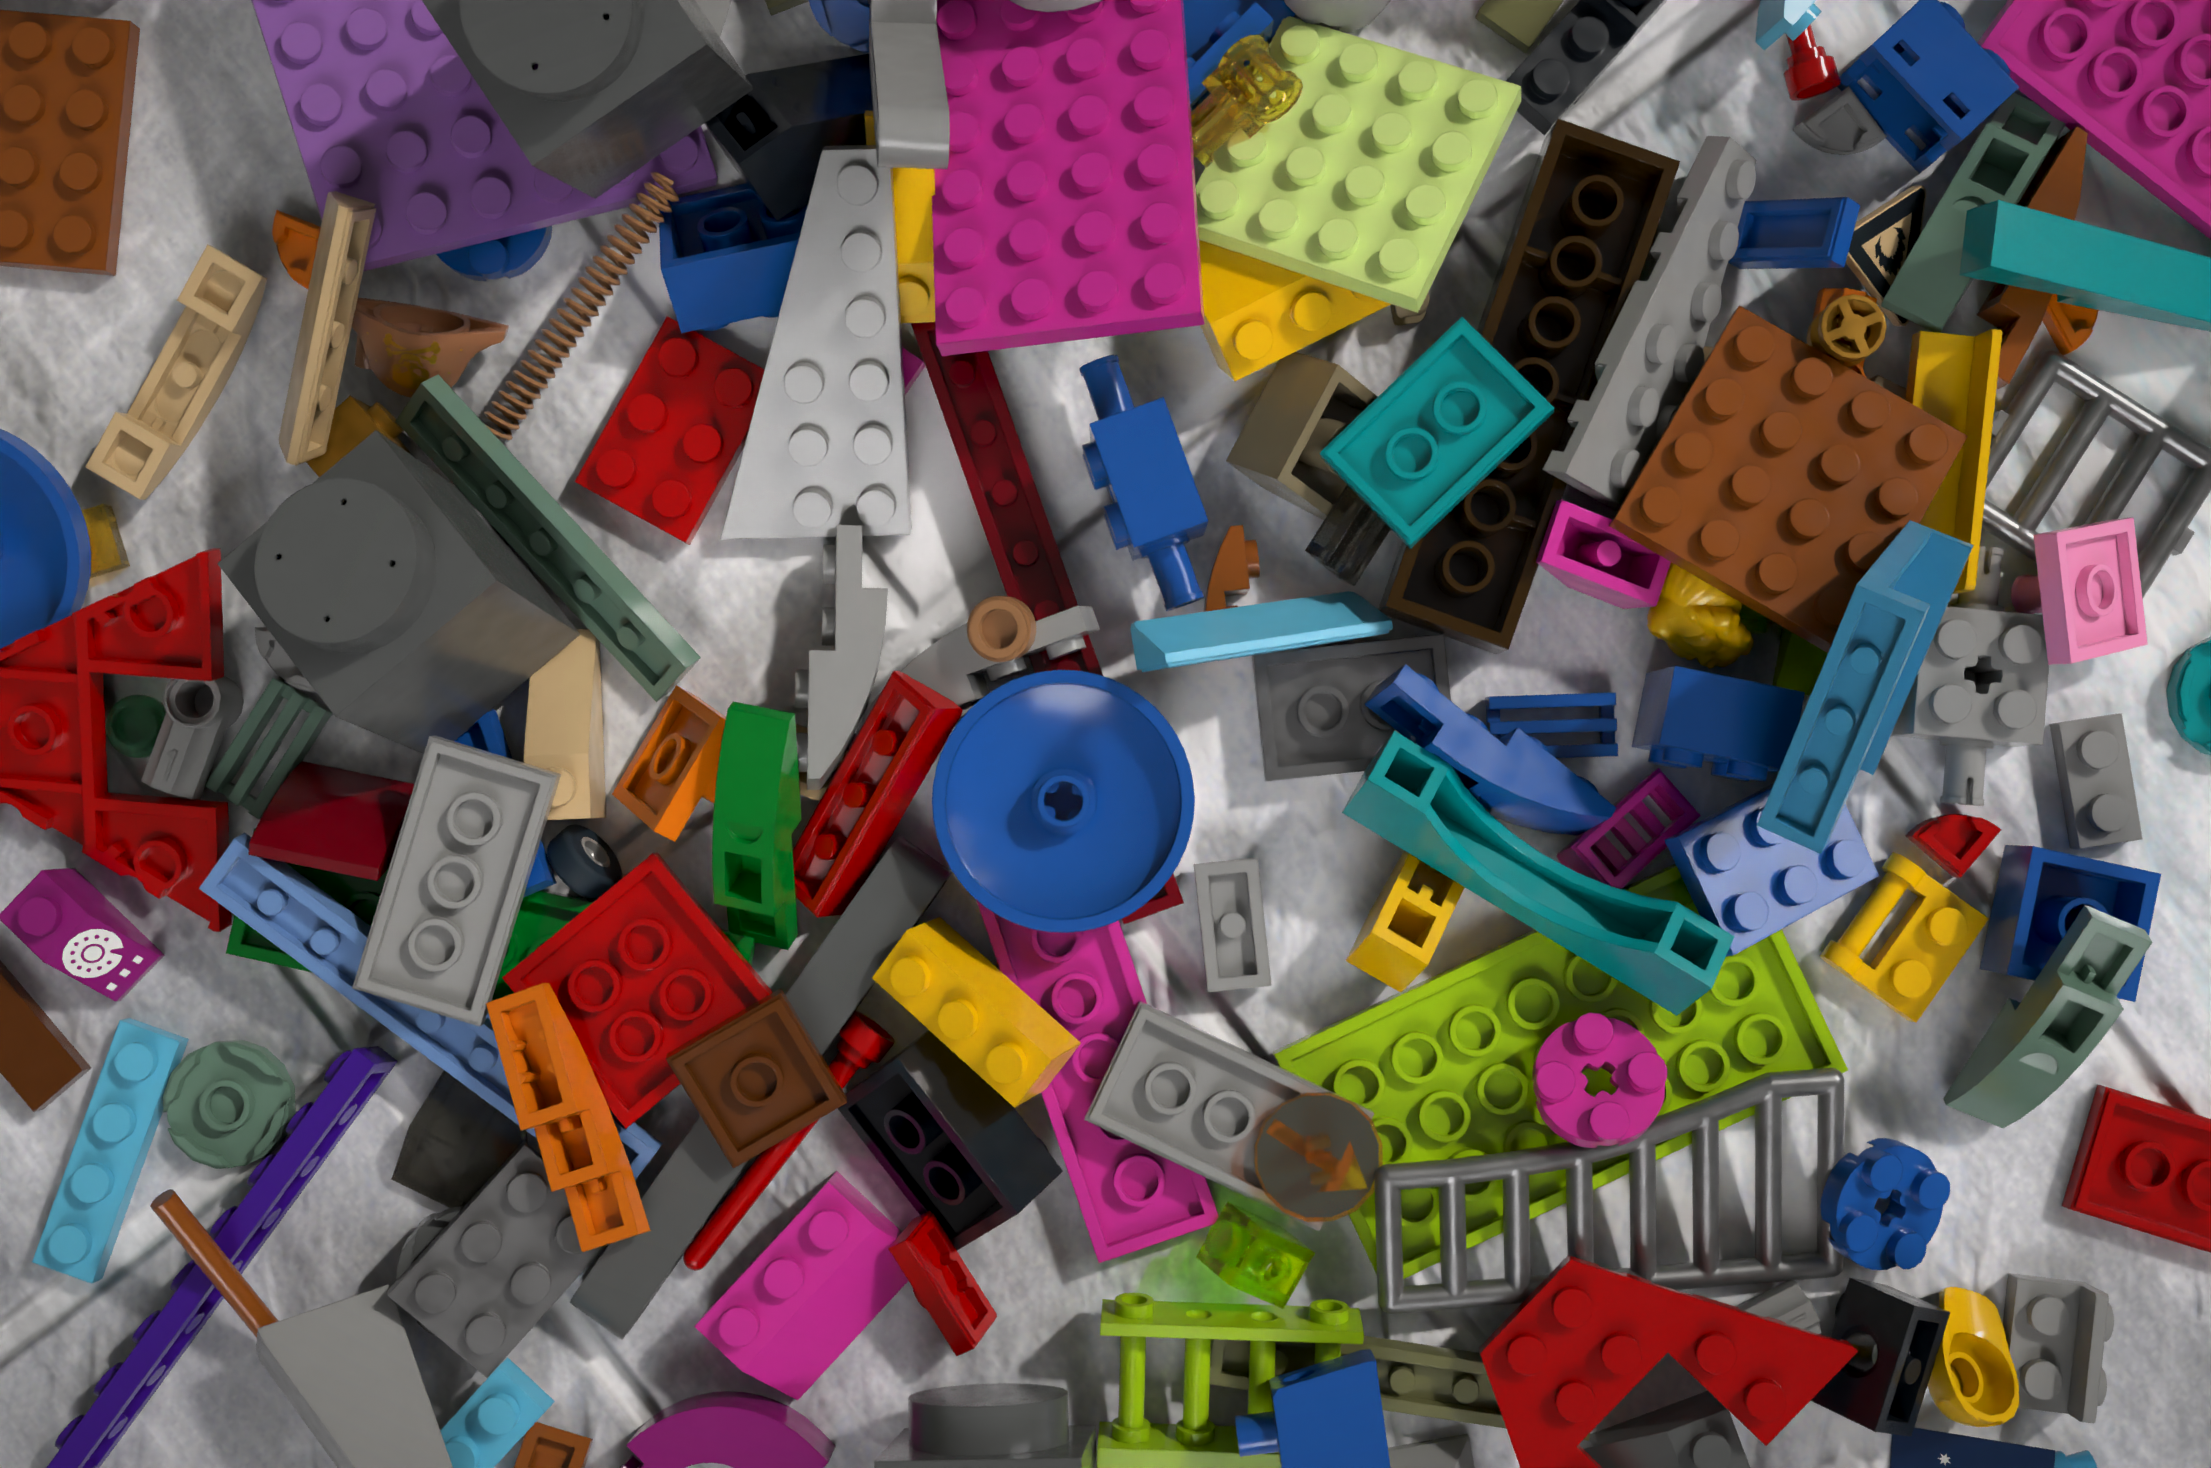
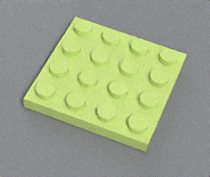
(1364, 167)

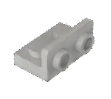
(2058, 1343)

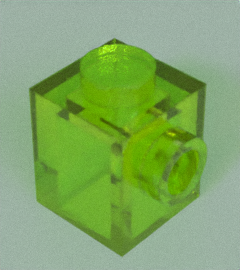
(1242, 1248)

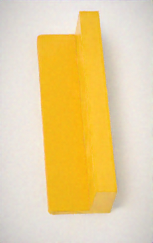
(1957, 384)

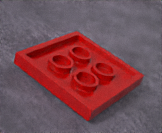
(641, 980)

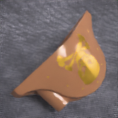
(416, 342)

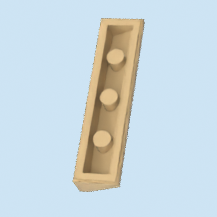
(326, 327)

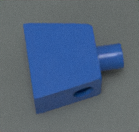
(1322, 1417)

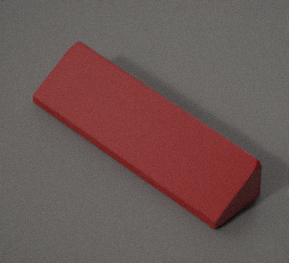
(870, 793)

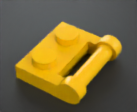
(1921, 947)

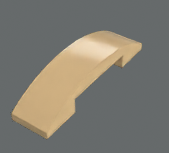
(185, 378)

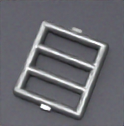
(2101, 400)

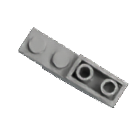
(957, 670)
(841, 679)

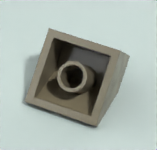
(1291, 423)

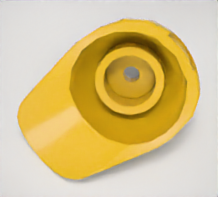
(1973, 1367)

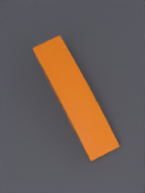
(571, 1119)

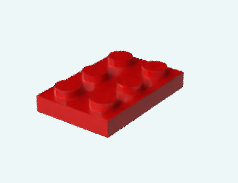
(675, 432)

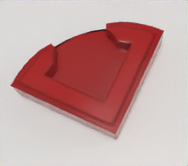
(1953, 840)

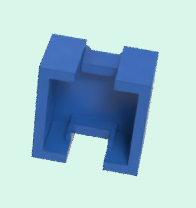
(1929, 81)

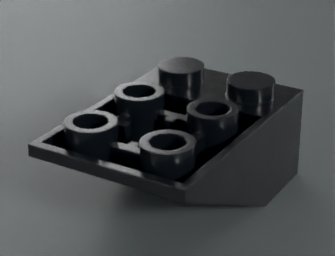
(787, 120)

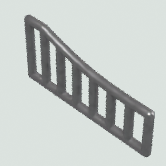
(1705, 1270)

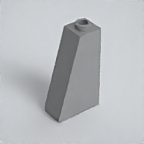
(356, 1383)

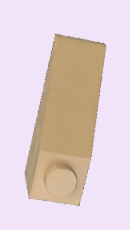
(567, 728)

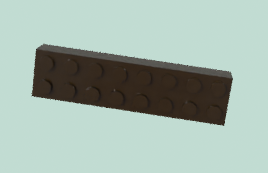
(1548, 315)

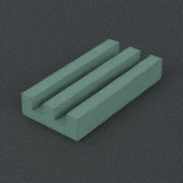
(249, 734)

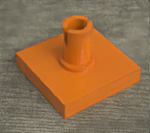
(674, 764)

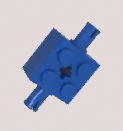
(1147, 481)

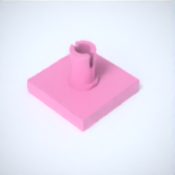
(2085, 591)

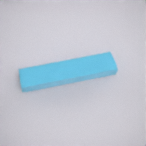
(1255, 630)

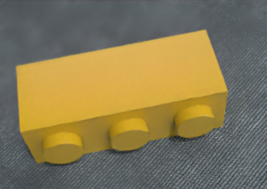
(976, 1010)

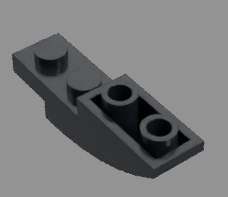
(1577, 56)

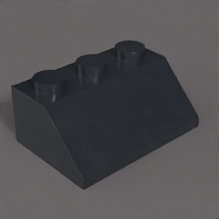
(949, 1140)

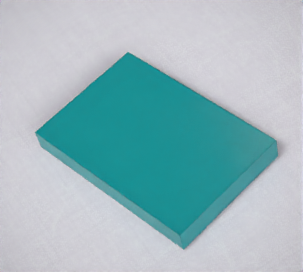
(1436, 432)

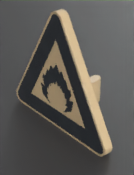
(1884, 242)

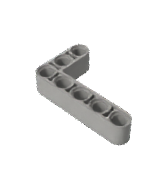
(908, 85)

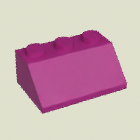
(808, 1290)

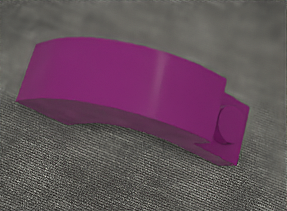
(730, 1431)

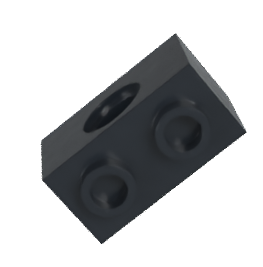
(1907, 1339)

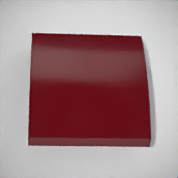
(333, 821)

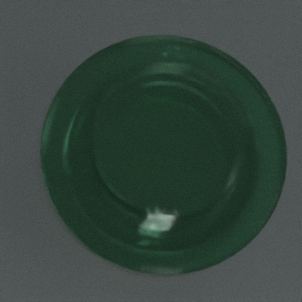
(135, 725)

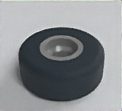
(584, 861)

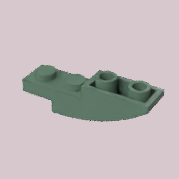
(1994, 169)
(2055, 1026)

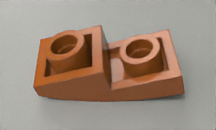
(1232, 569)

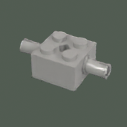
(2008, 692)

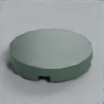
(229, 1103)

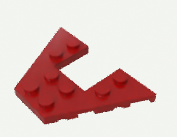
(57, 734)
(1599, 1331)

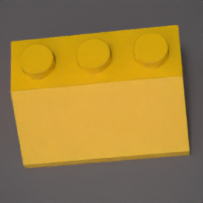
(1268, 312)

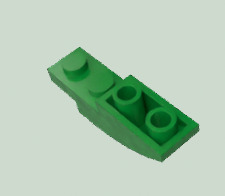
(754, 824)

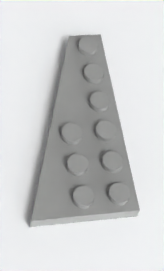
(1659, 331)
(832, 394)

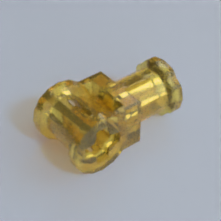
(1239, 98)

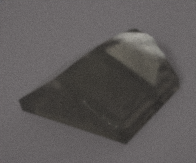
(455, 1144)

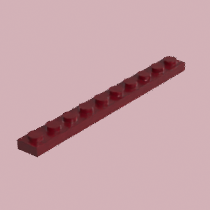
(1010, 509)

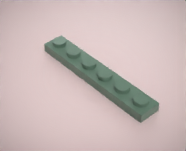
(546, 537)

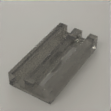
(1358, 543)

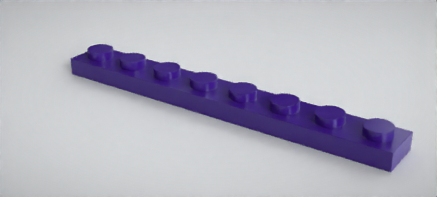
(240, 1235)

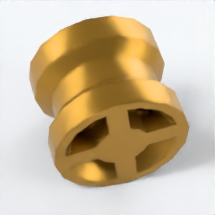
(1857, 321)

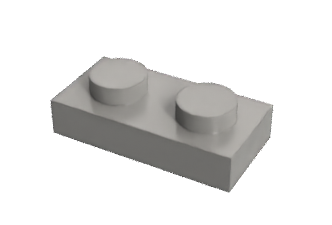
(2096, 781)
(1232, 924)

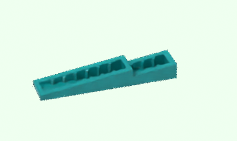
(2086, 265)

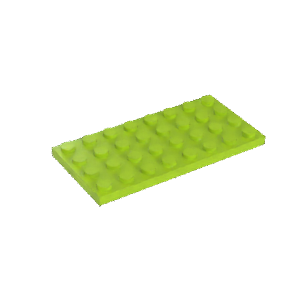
(1458, 1052)

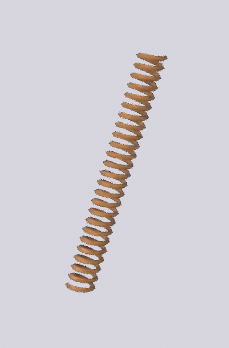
(588, 300)

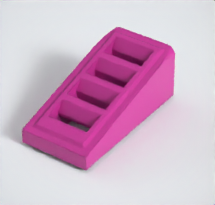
(1582, 860)

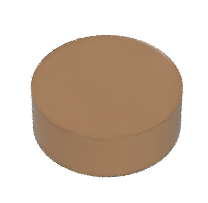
(1001, 628)

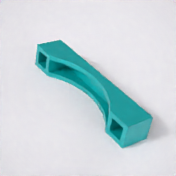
(1632, 937)

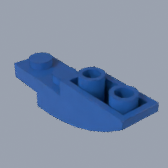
(1507, 776)

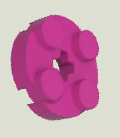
(1595, 1044)

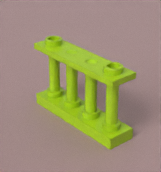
(1195, 1440)

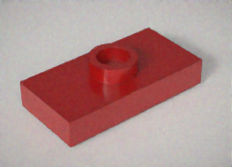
(943, 1283)

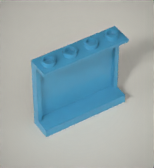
(1864, 682)

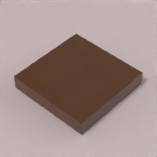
(756, 1078)

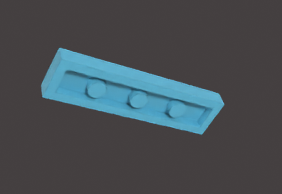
(109, 1151)

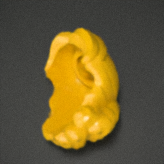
(1698, 620)

